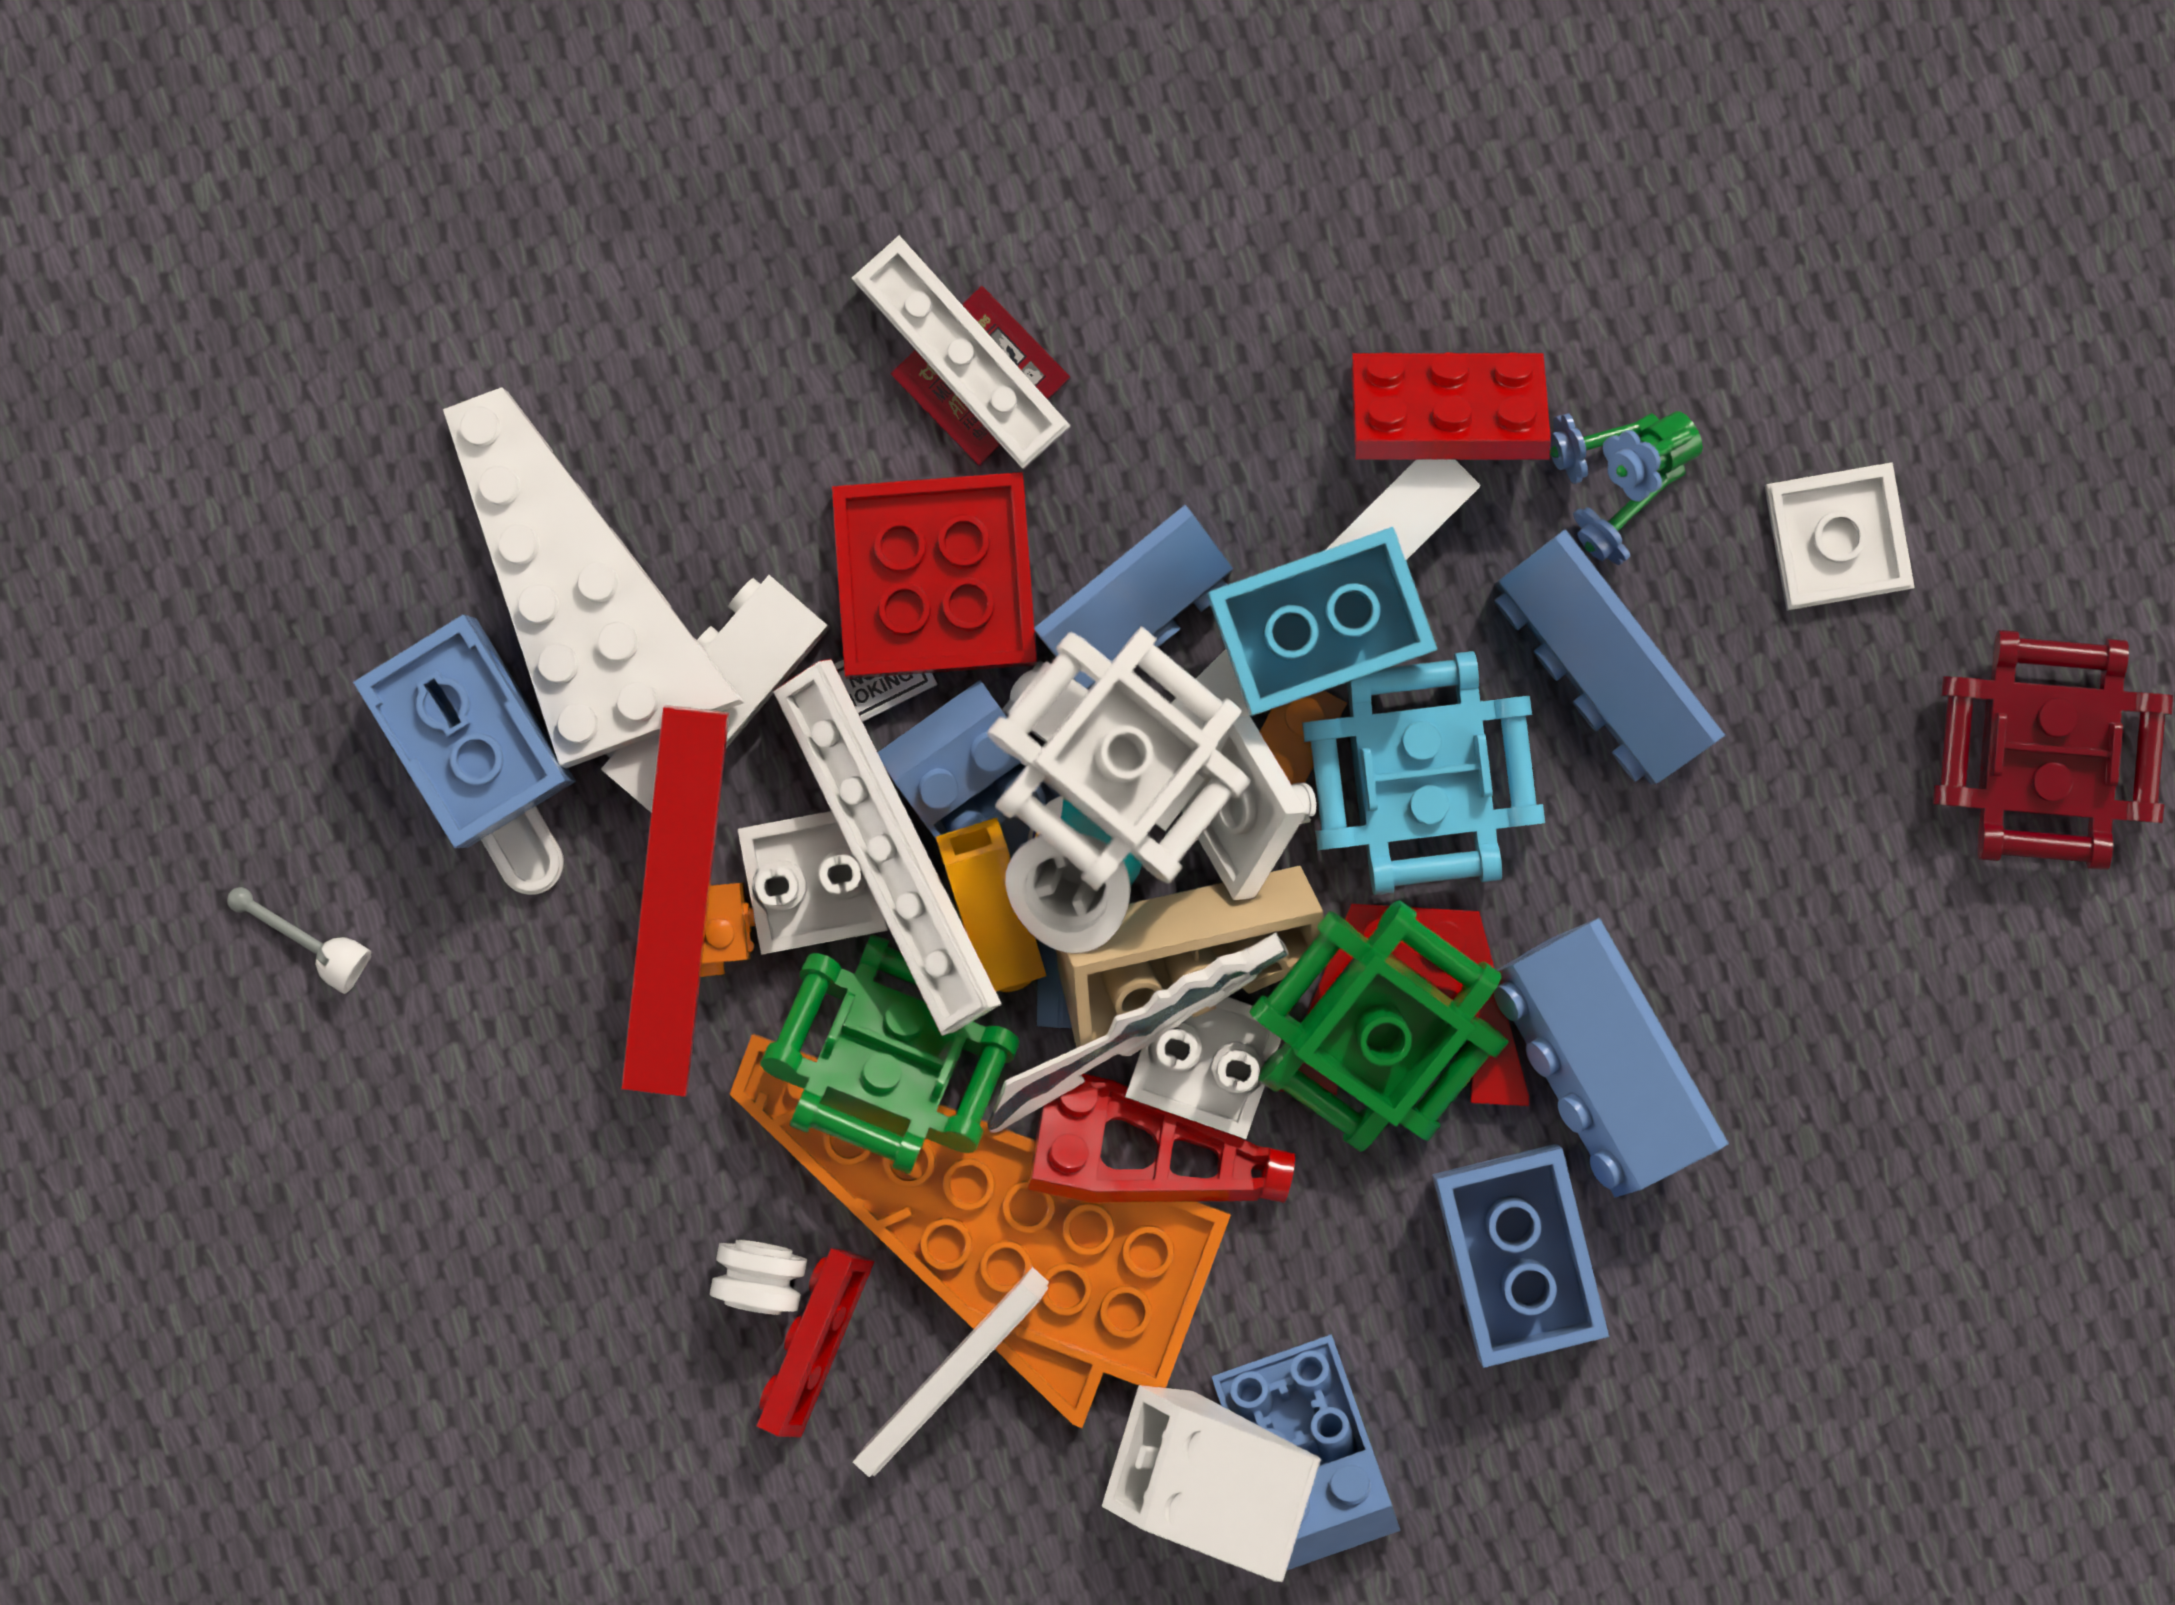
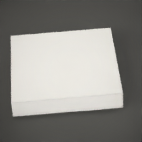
(1839, 536)

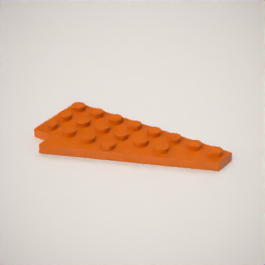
(971, 1229)

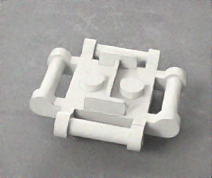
(1120, 757)

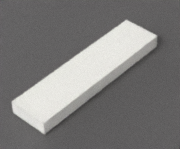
(961, 352)
(952, 1373)

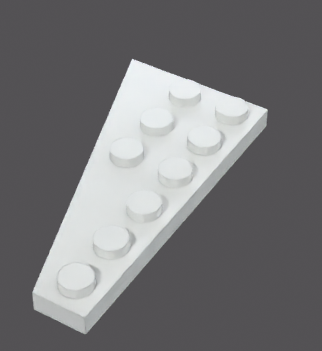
(582, 607)

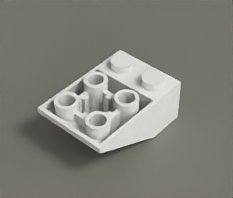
(1210, 1480)

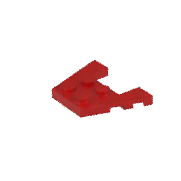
(1500, 1077)

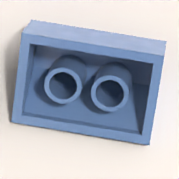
(1143, 589)

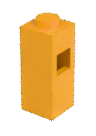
(976, 870)

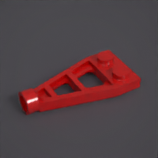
(1070, 1146)

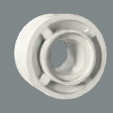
(758, 1277)

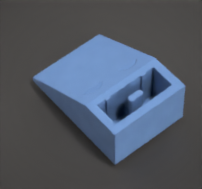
(956, 771)
(1311, 1405)

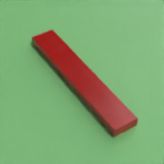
(675, 900)

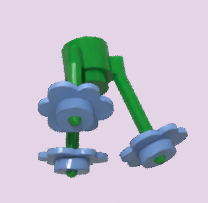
(1640, 460)

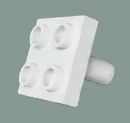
(806, 884)
(1207, 1068)

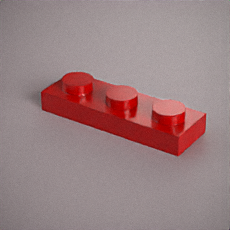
(813, 1342)

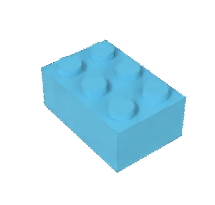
(1321, 621)

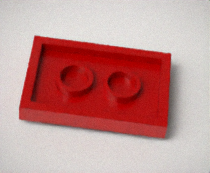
(1450, 406)

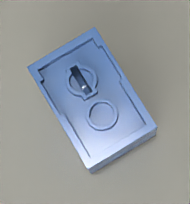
(464, 731)

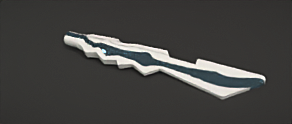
(1134, 1030)

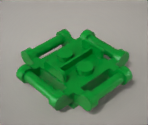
(1380, 1028)
(883, 1062)

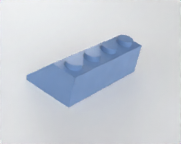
(1607, 659)
(1607, 1059)

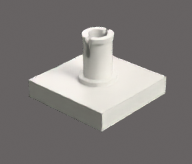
(1256, 826)

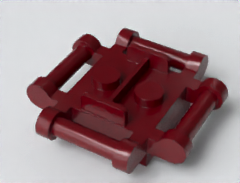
(2052, 749)

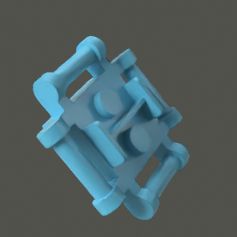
(1423, 774)

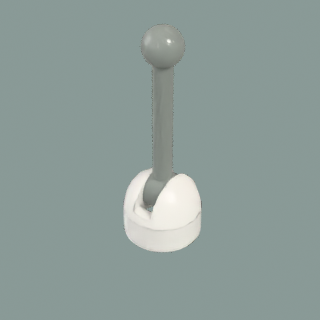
(337, 961)

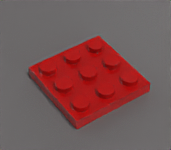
(934, 575)

